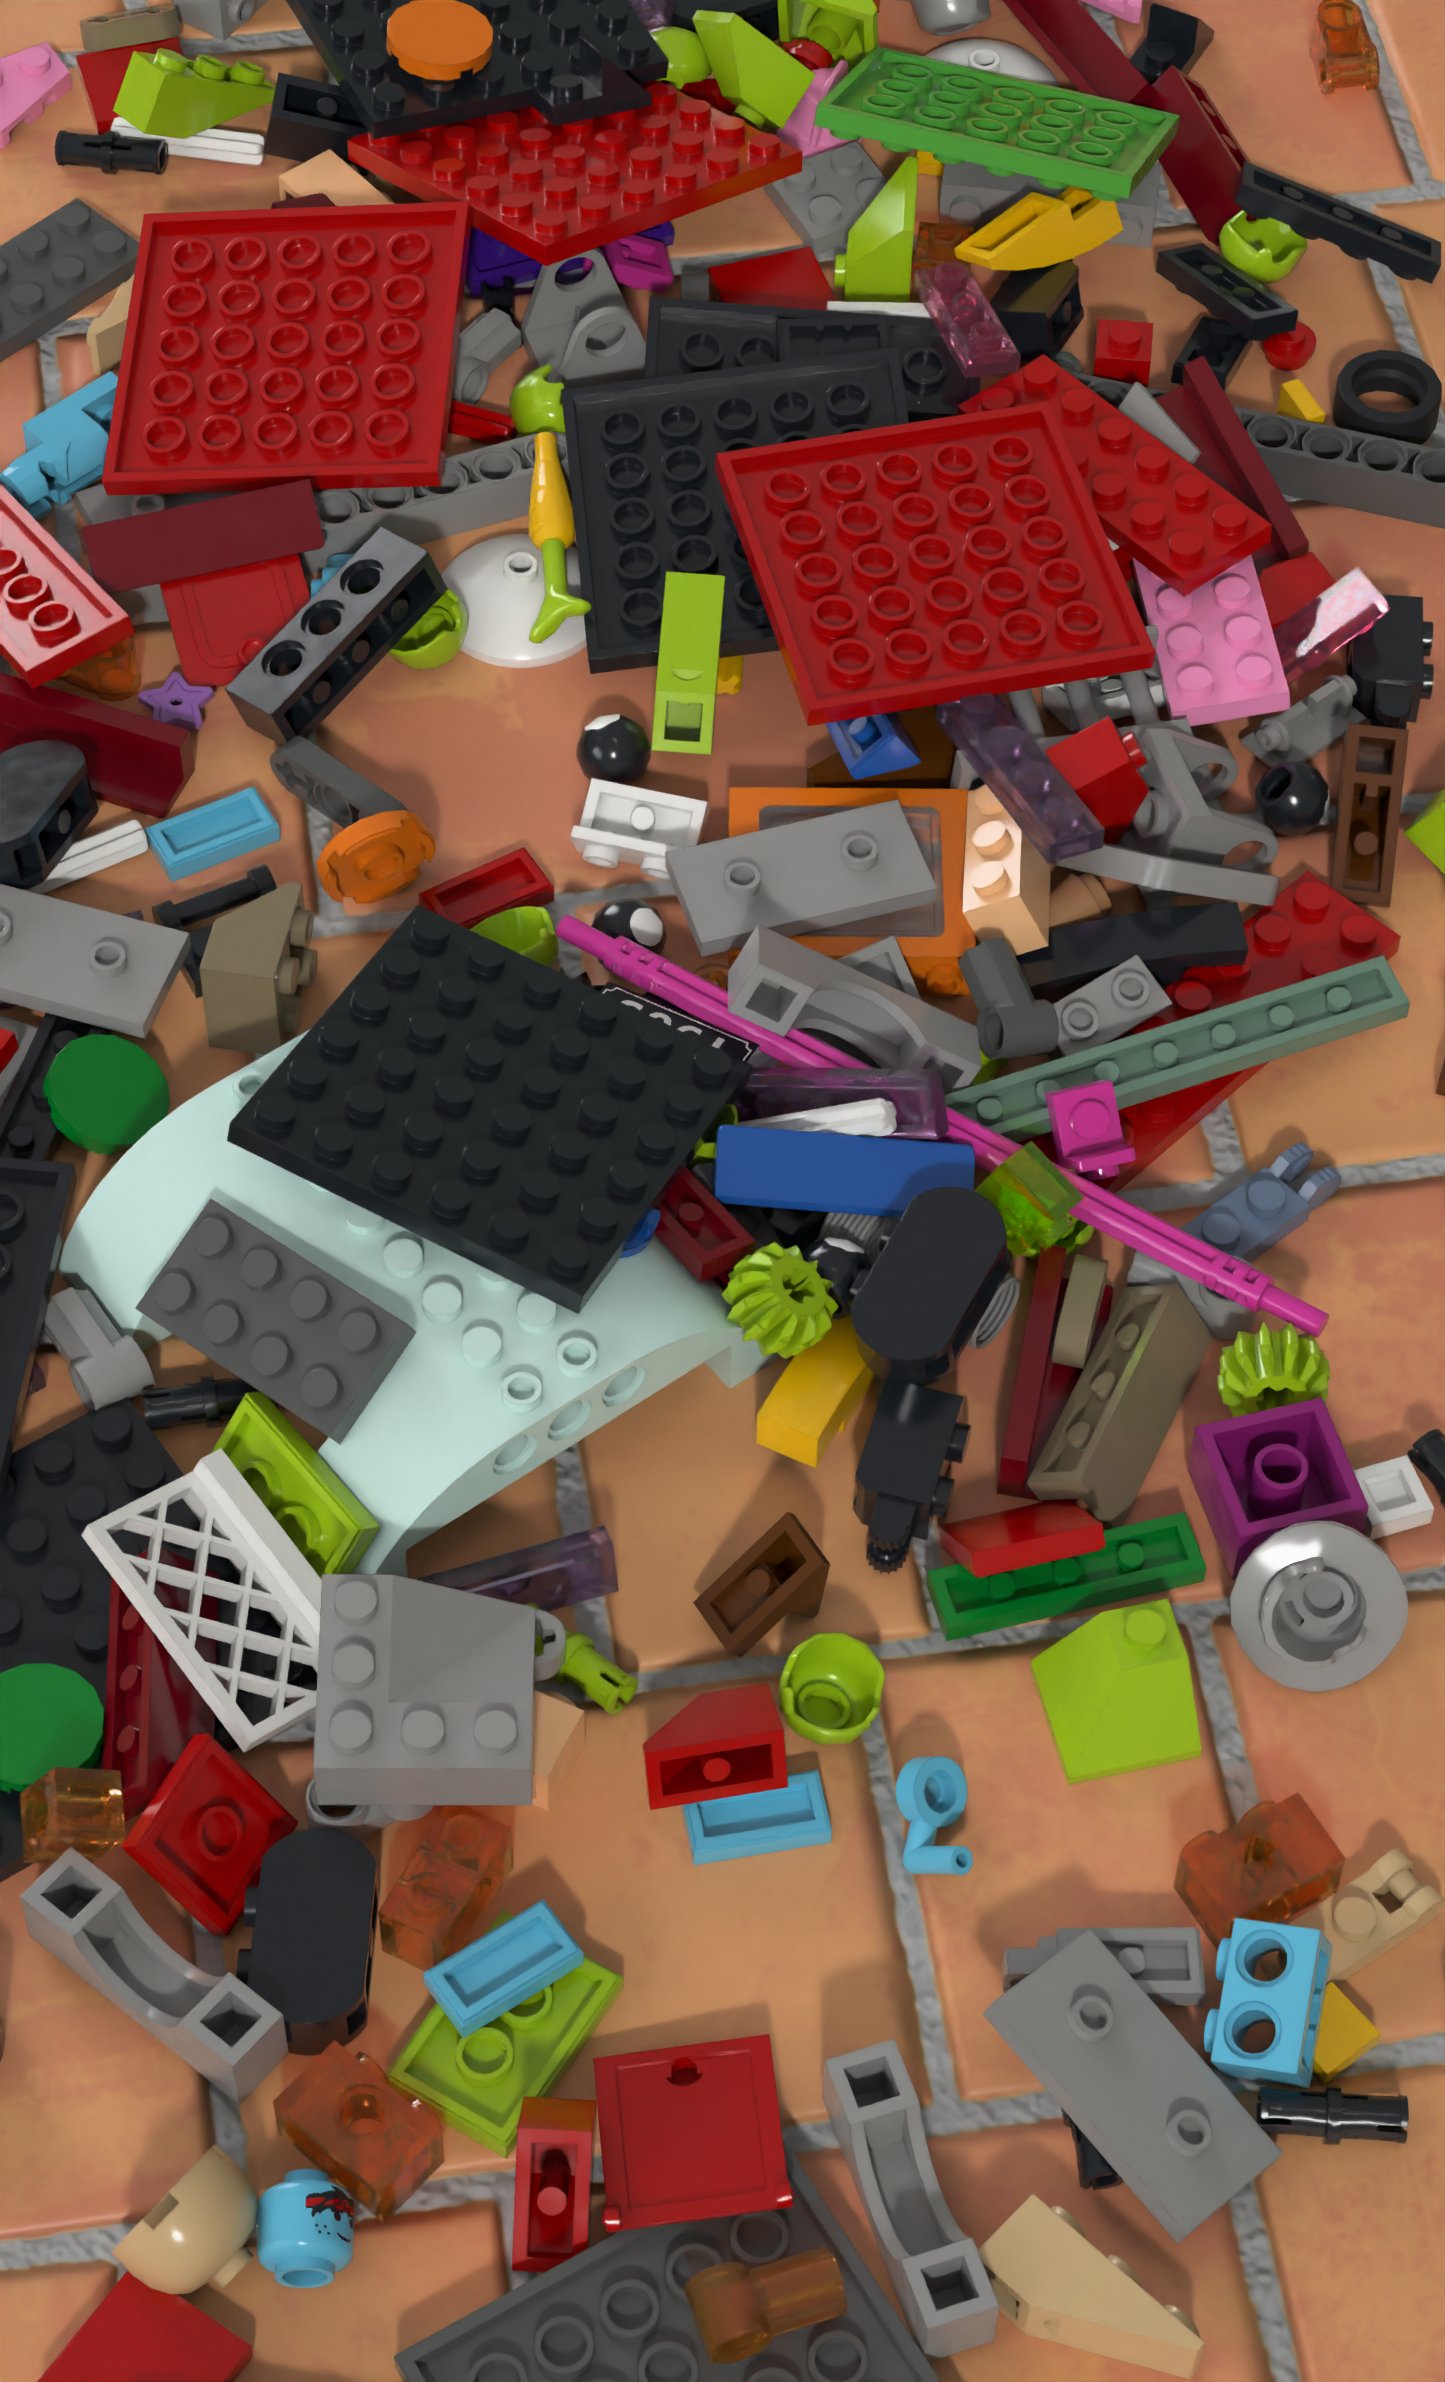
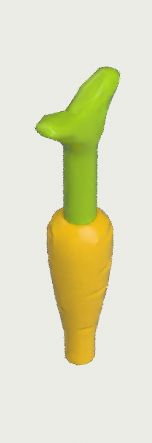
(552, 532)

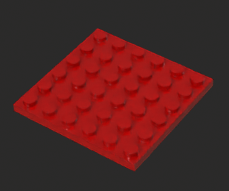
(583, 180)
(289, 349)
(931, 563)

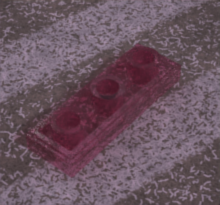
(966, 320)
(1328, 623)

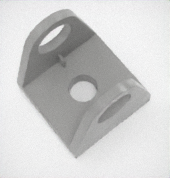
(583, 328)
(1174, 812)

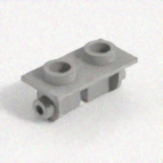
(1307, 725)
(1108, 1008)

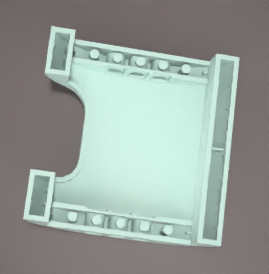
(493, 1369)

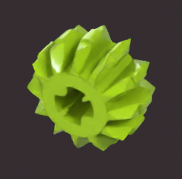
(780, 1300)
(1272, 1370)

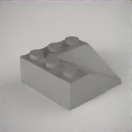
(422, 1695)

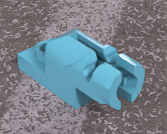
(63, 448)

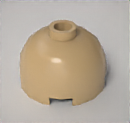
(194, 2229)

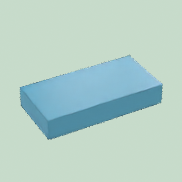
(212, 834)
(759, 1821)
(503, 1968)

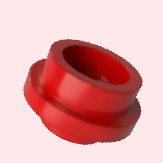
(1290, 349)

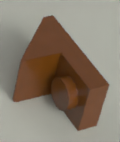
(768, 1581)

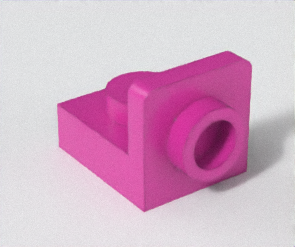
(636, 263)
(1088, 1130)

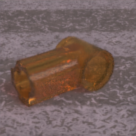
(745, 2307)

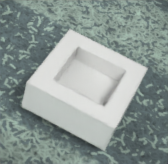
(1393, 1497)

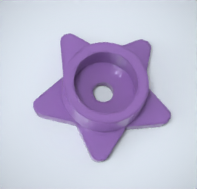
(176, 690)

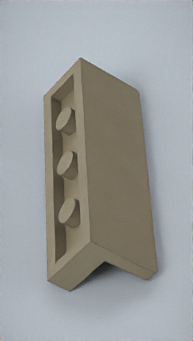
(1123, 1402)

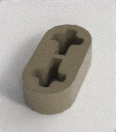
(130, 27)
(1080, 1311)

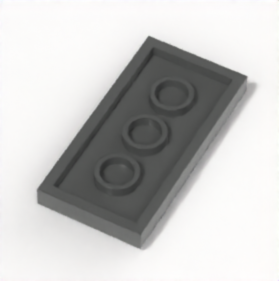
(59, 271)
(276, 1320)

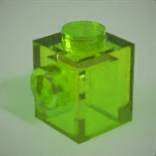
(1031, 1199)

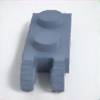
(1265, 1206)

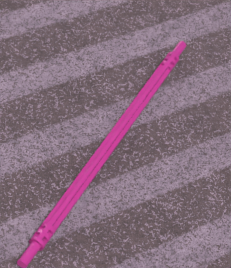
(1098, 1208)

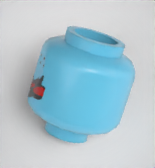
(305, 2229)

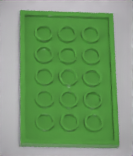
(998, 123)

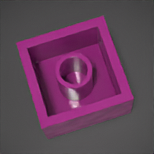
(1270, 1474)

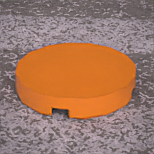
(439, 38)
(375, 857)

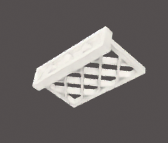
(271, 1579)

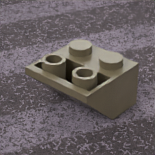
(257, 972)

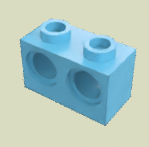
(1289, 2002)

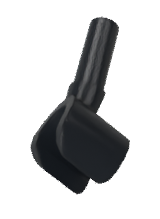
(500, 299)

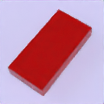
(490, 889)

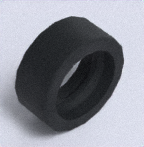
(1390, 373)

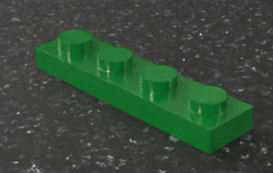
(1134, 1563)

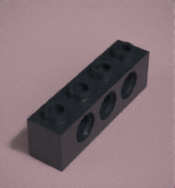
(337, 638)

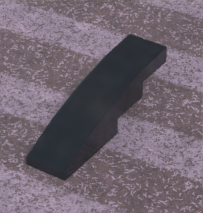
(1160, 937)

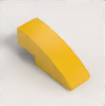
(1043, 231)
(815, 1396)

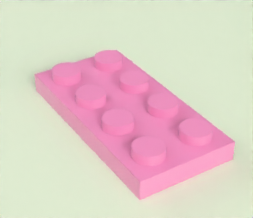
(1214, 646)

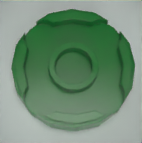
(105, 1093)
(46, 1722)

